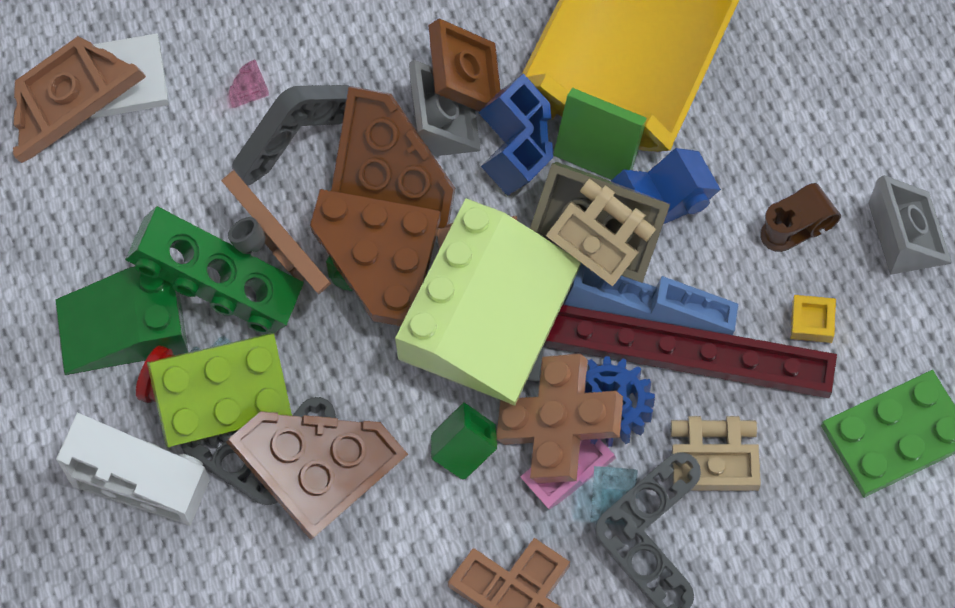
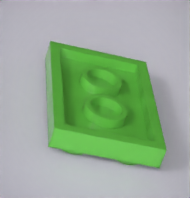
(894, 433)

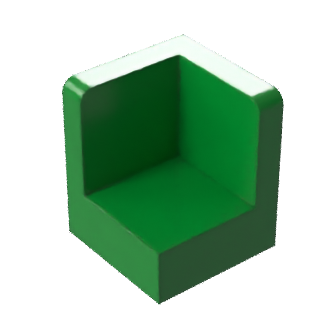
(463, 441)

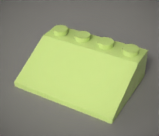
(487, 303)

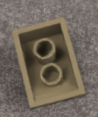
(564, 187)

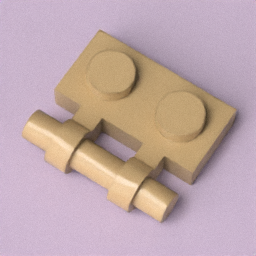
(591, 241)
(722, 466)

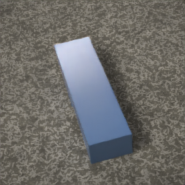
(666, 303)

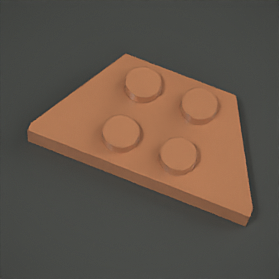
(66, 92)
(276, 237)

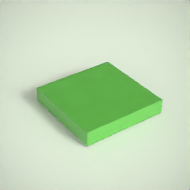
(598, 135)

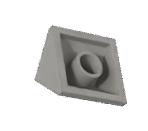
(441, 122)
(907, 226)

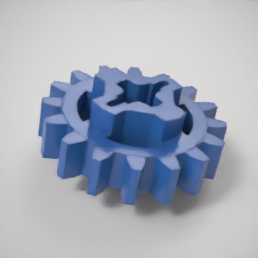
(625, 382)

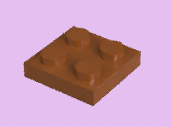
(463, 65)

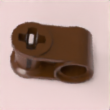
(798, 218)

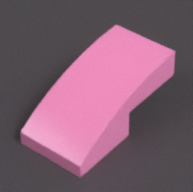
(589, 456)

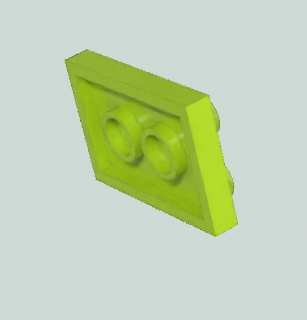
(218, 388)

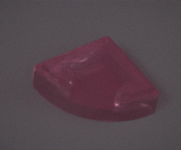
(247, 85)

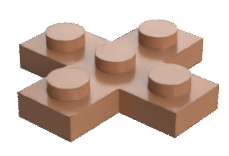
(560, 418)
(524, 586)

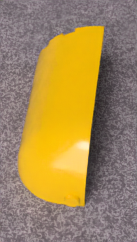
(631, 55)

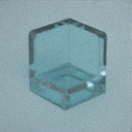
(608, 487)

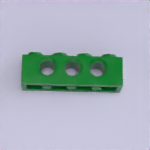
(274, 289)

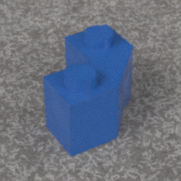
(520, 119)
(677, 179)

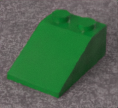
(119, 321)

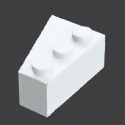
(132, 470)

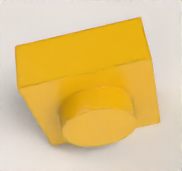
(813, 318)

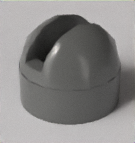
(247, 235)

